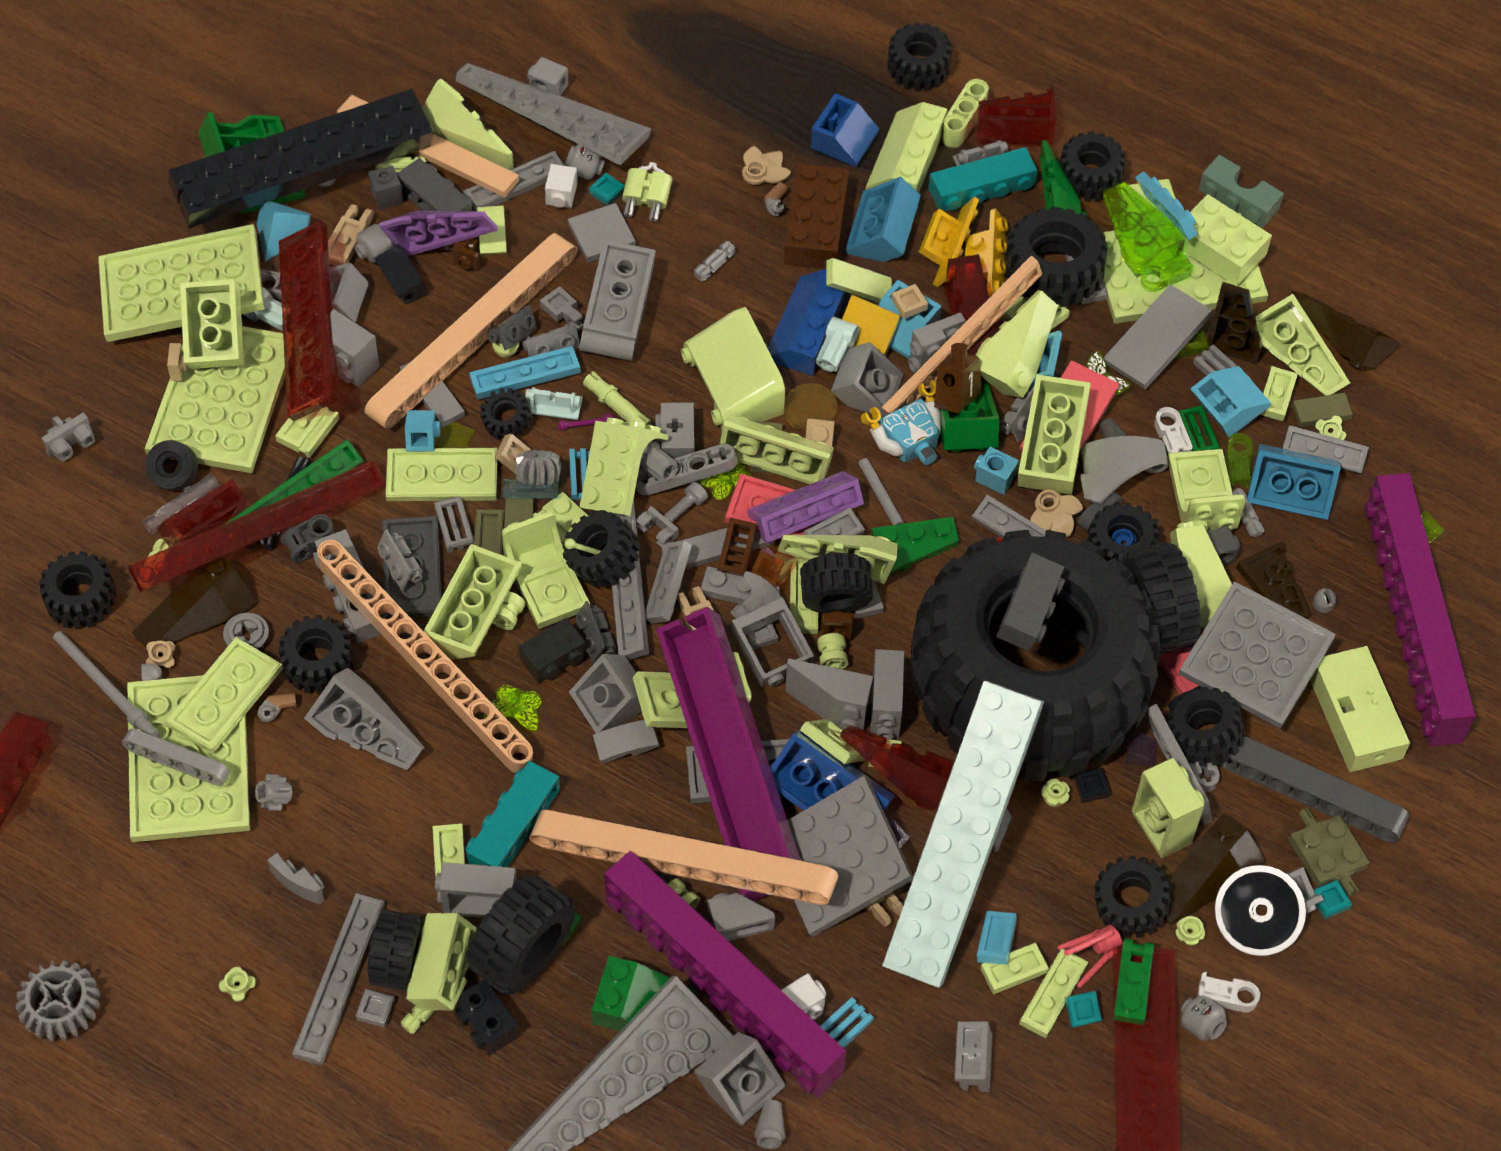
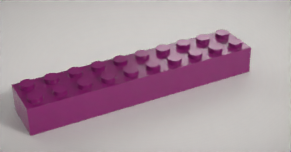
(1419, 611)
(726, 737)
(724, 975)

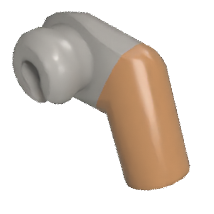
(773, 201)
(274, 704)

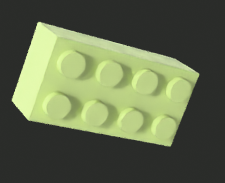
(1054, 434)

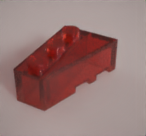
(1018, 119)
(204, 514)

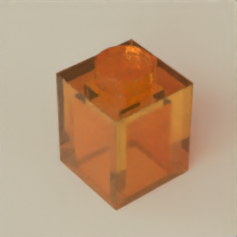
(773, 565)

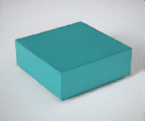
(607, 189)
(1334, 899)
(1082, 1008)

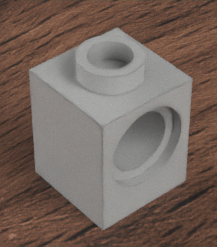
(548, 76)

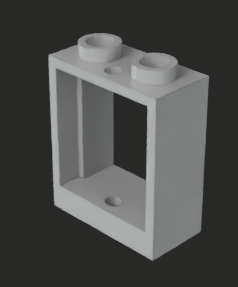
(760, 618)
(887, 693)
(472, 888)

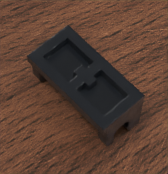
(401, 274)

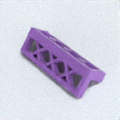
(806, 506)

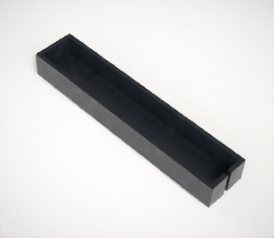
(300, 158)

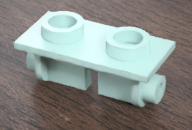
(554, 404)

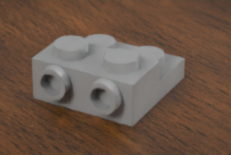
(931, 338)

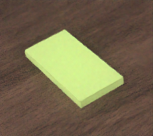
(442, 474)
(224, 695)

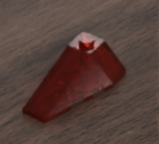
(915, 775)

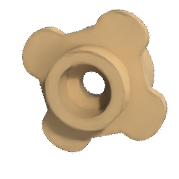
(157, 647)

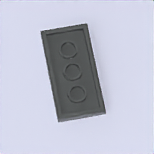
(422, 539)

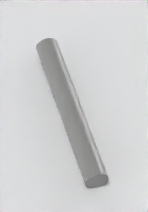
(880, 492)

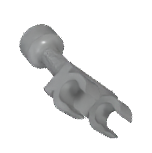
(694, 495)

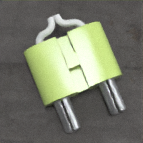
(646, 189)

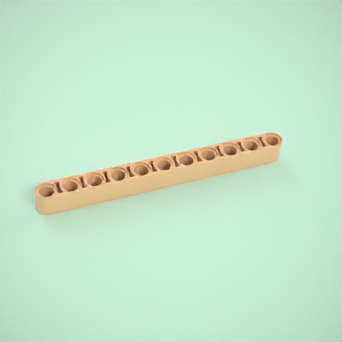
(470, 331)
(420, 643)
(686, 857)

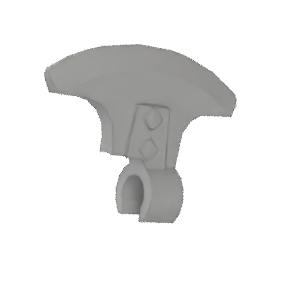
(760, 595)

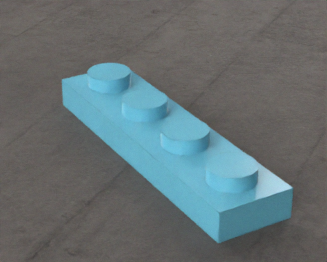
(1167, 205)
(525, 372)

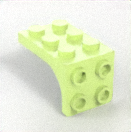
(615, 464)
(1204, 489)
(544, 578)
(660, 701)

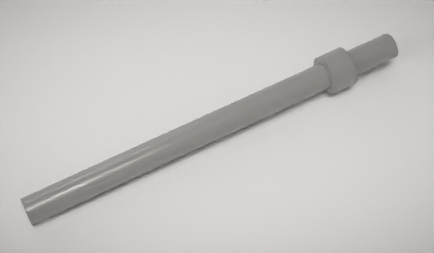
(135, 716)

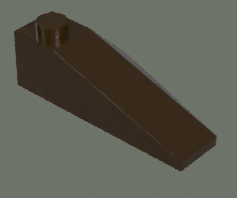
(1235, 325)
(1357, 342)
(201, 601)
(1211, 862)

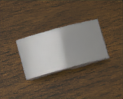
(625, 739)
(298, 882)

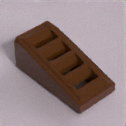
(742, 527)

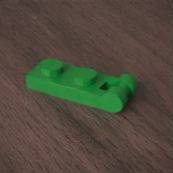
(1133, 982)

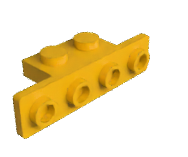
(946, 237)
(991, 249)

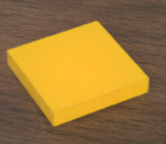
(875, 323)

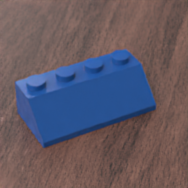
(805, 323)
(810, 773)

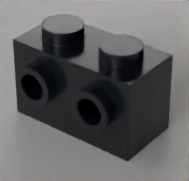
(486, 1017)

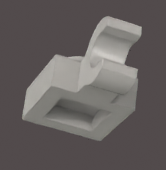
(562, 305)

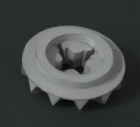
(253, 623)

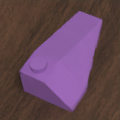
(433, 229)

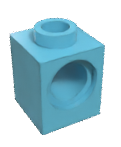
(996, 479)

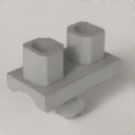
(65, 434)

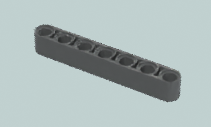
(1318, 790)

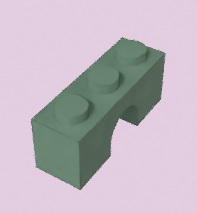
(1254, 204)

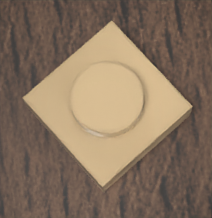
(909, 301)
(176, 362)
(820, 430)
(509, 449)

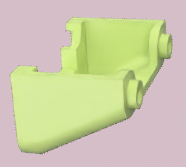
(737, 369)

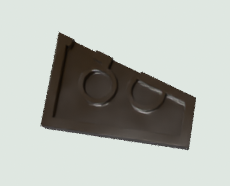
(1272, 578)

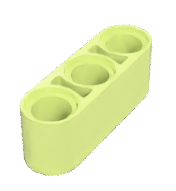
(963, 113)

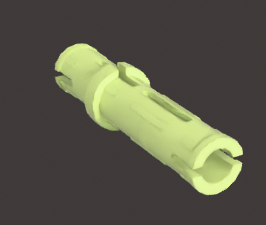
(608, 395)

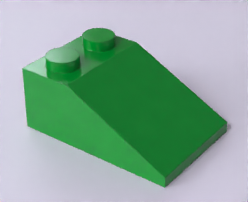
(973, 426)
(624, 991)

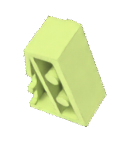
(440, 962)

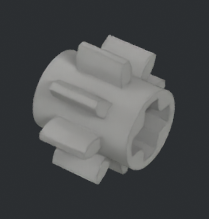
(273, 792)

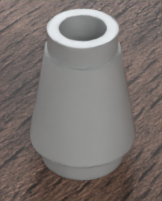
(770, 1125)

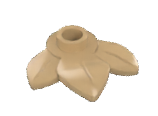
(763, 167)
(1059, 515)

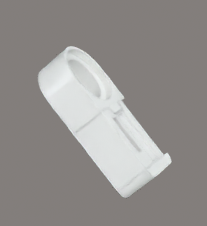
(1175, 435)
(1225, 992)

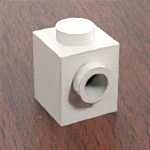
(561, 186)
(807, 995)

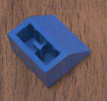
(843, 131)

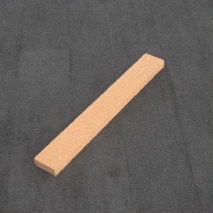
(459, 160)
(968, 332)

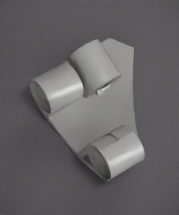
(1115, 460)

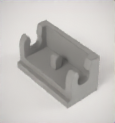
(973, 1055)

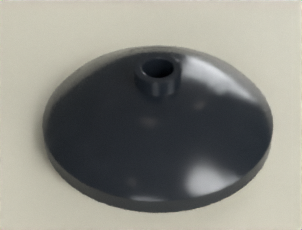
(1238, 914)

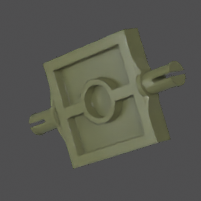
(1328, 851)

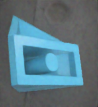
(276, 223)

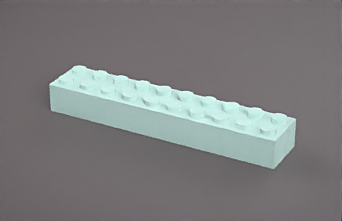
(963, 833)

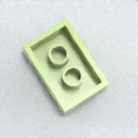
(1226, 240)
(211, 324)
(1168, 807)

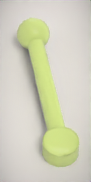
(570, 544)

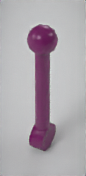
(563, 425)

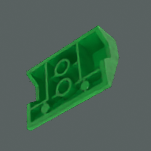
(224, 136)

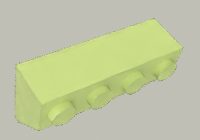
(909, 145)
(777, 450)
(471, 602)

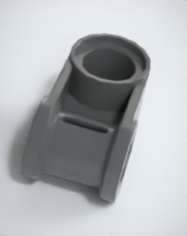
(305, 535)

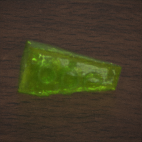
(1141, 229)

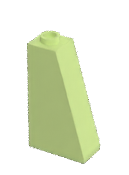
(1206, 567)

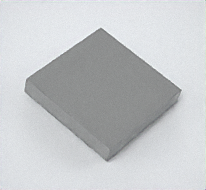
(599, 225)

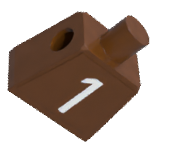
(957, 379)

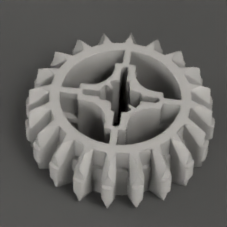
(71, 981)

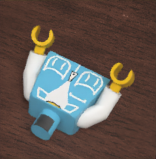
(909, 430)

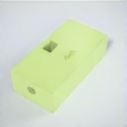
(1359, 709)

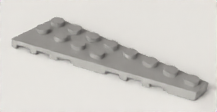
(587, 126)
(650, 1052)

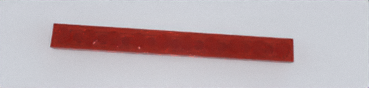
(255, 526)

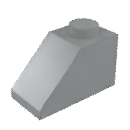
(738, 916)

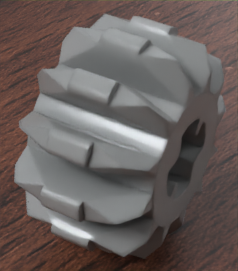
(537, 467)

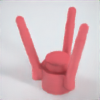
(1101, 942)

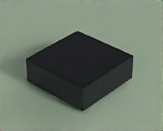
(1091, 785)

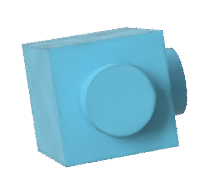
(421, 430)

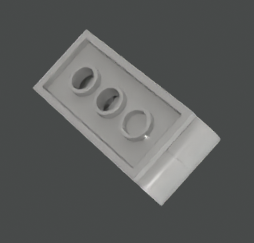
(617, 300)

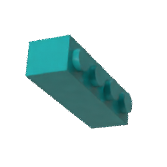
(983, 179)
(514, 817)

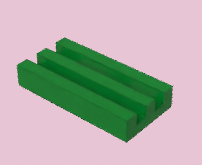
(1196, 430)

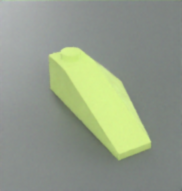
(457, 125)
(1295, 341)
(1015, 351)
(877, 550)

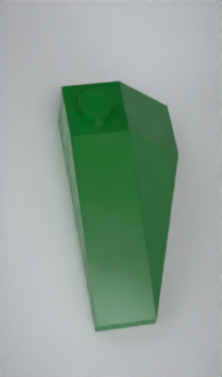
(1056, 186)

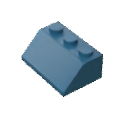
(883, 221)
(1293, 481)

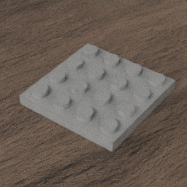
(1257, 654)
(855, 841)

